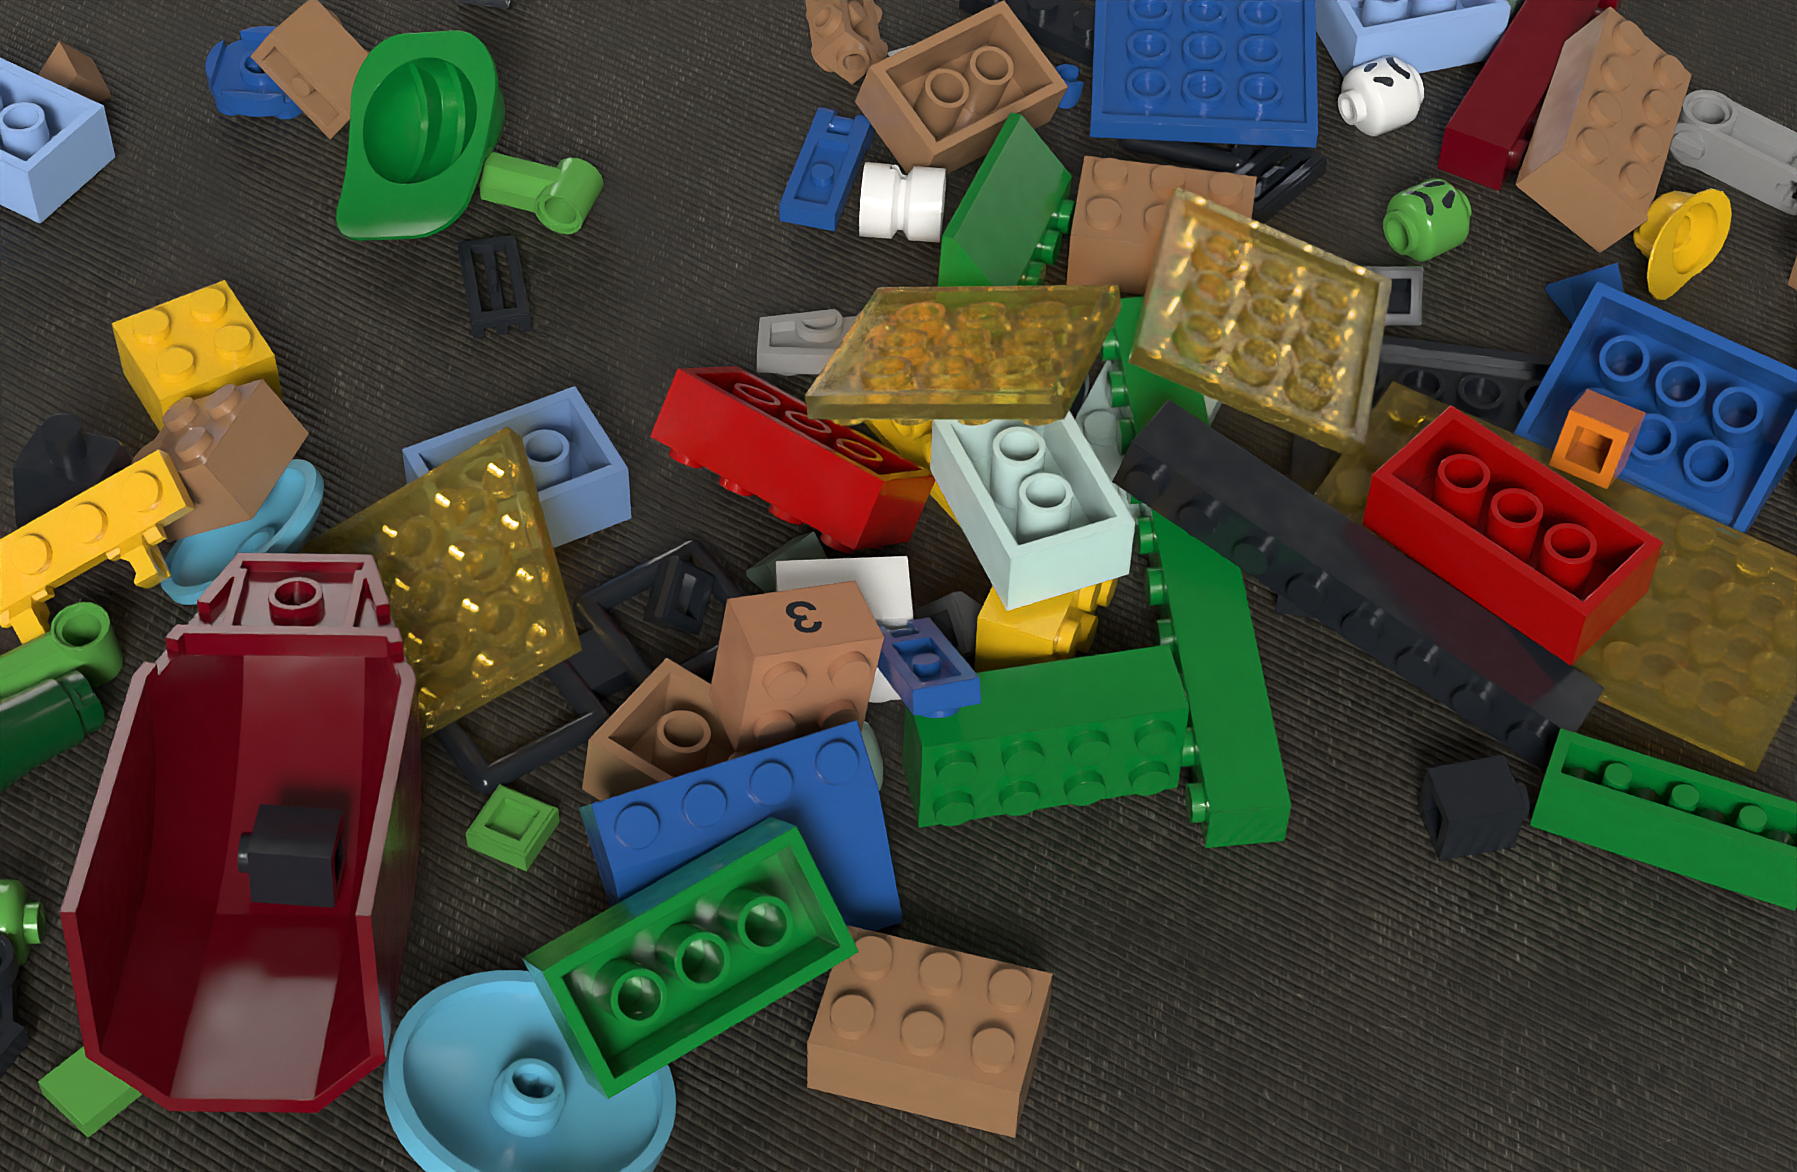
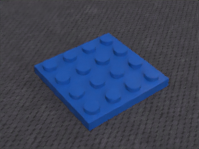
(1206, 71)

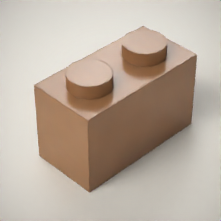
(314, 64)

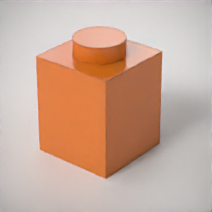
(1597, 439)

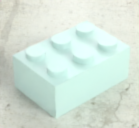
(1033, 506)

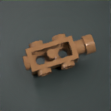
(845, 36)

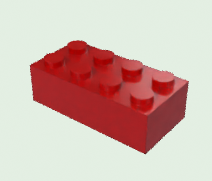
(800, 465)
(1511, 534)

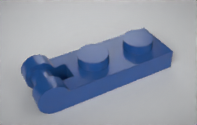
(825, 170)
(927, 670)

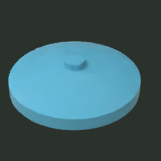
(493, 1088)

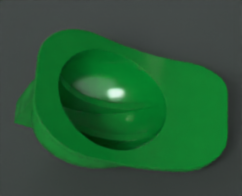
(418, 134)

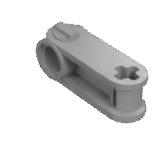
(1738, 148)

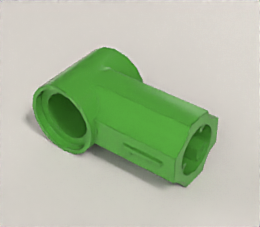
(557, 194)
(78, 640)

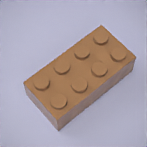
(1604, 130)

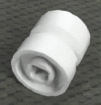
(902, 202)

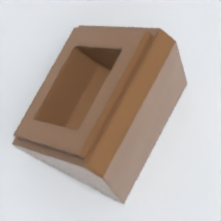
(75, 72)

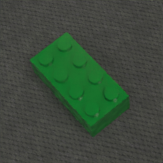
(1050, 738)
(691, 955)

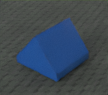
(1573, 291)

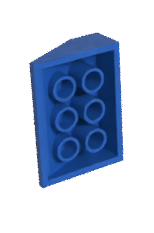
(1714, 410)
(810, 782)

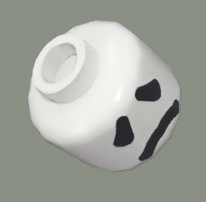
(1381, 94)

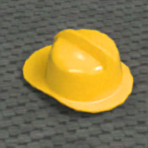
(1682, 237)

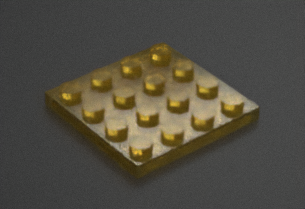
(1262, 322)
(965, 354)
(466, 577)

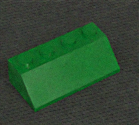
(1009, 215)

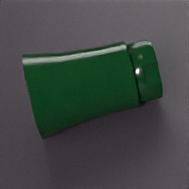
(45, 723)

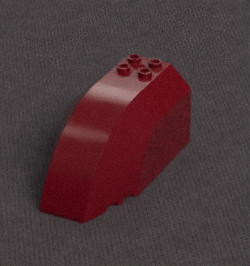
(266, 697)

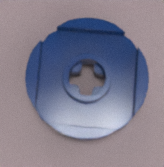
(237, 80)

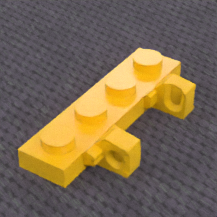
(108, 521)

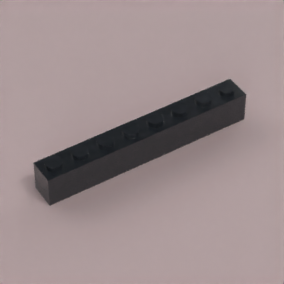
(1356, 584)

